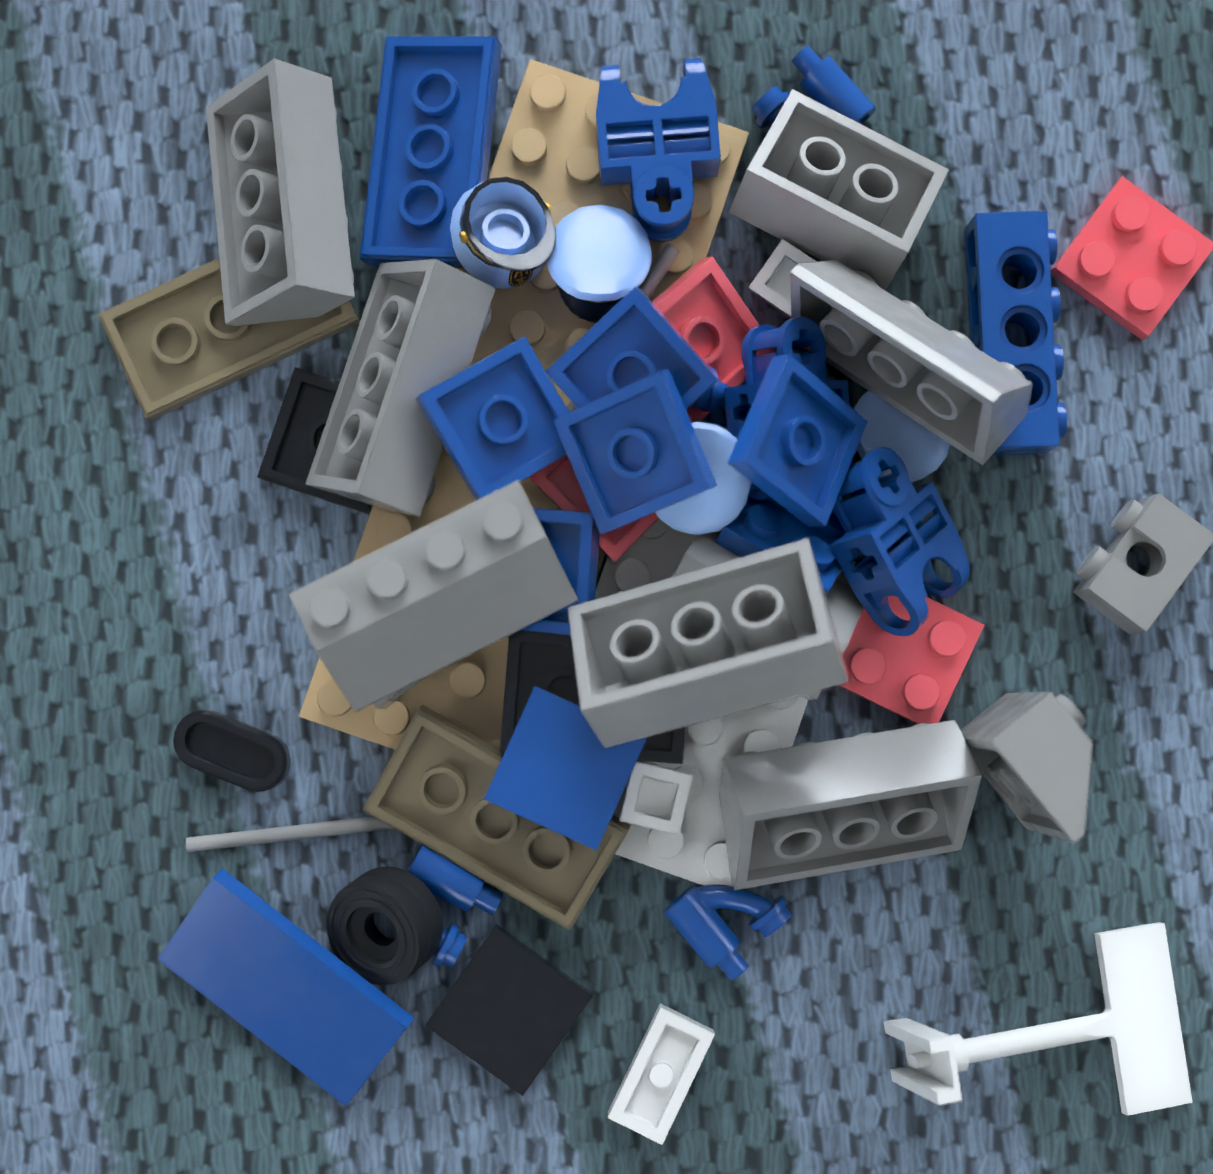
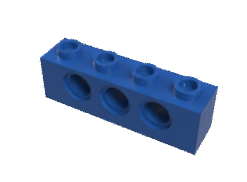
(1027, 244)

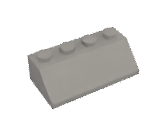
(279, 197)
(411, 337)
(911, 359)
(434, 597)
(705, 644)
(847, 803)

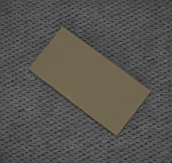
(181, 349)
(437, 798)

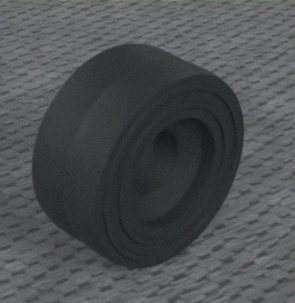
(406, 904)

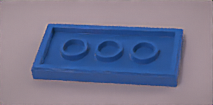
(428, 143)
(284, 987)

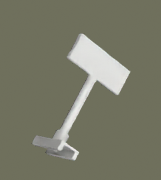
(1137, 1017)

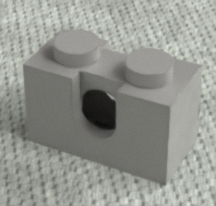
(1172, 549)

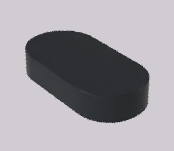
(231, 750)

